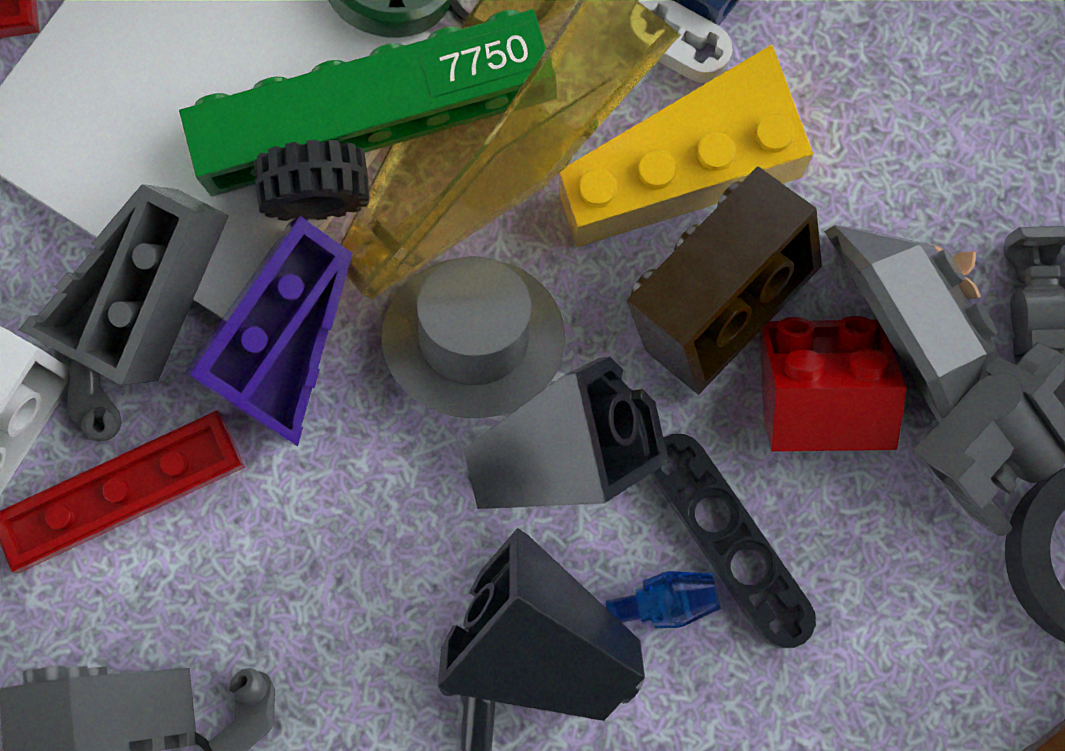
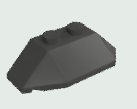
(921, 311)

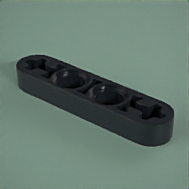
(738, 535)

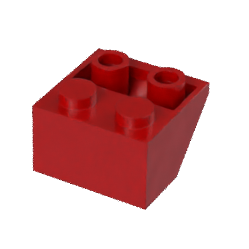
(830, 385)

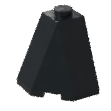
(569, 443)
(540, 640)

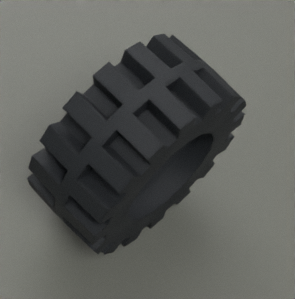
(311, 180)

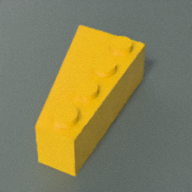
(688, 153)

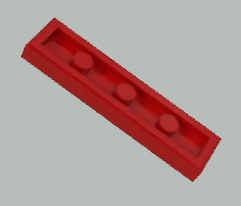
(117, 491)

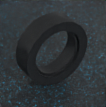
(1030, 558)

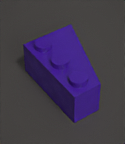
(275, 331)

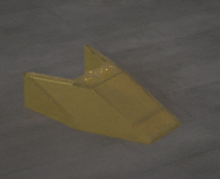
(464, 177)

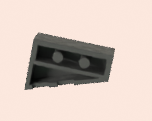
(98, 710)

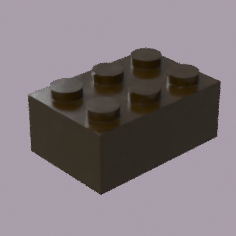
(726, 278)

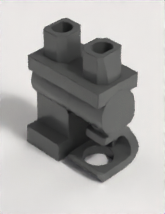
(1040, 306)
(1001, 432)

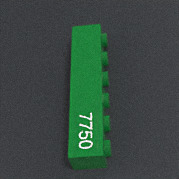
(368, 100)

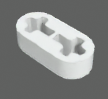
(696, 32)

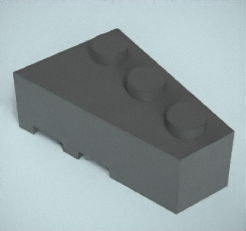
(134, 286)

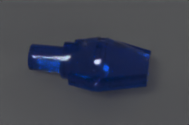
(669, 600)

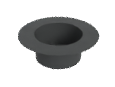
(473, 337)

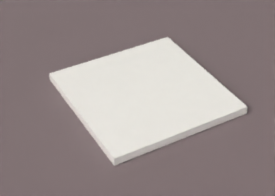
(102, 97)

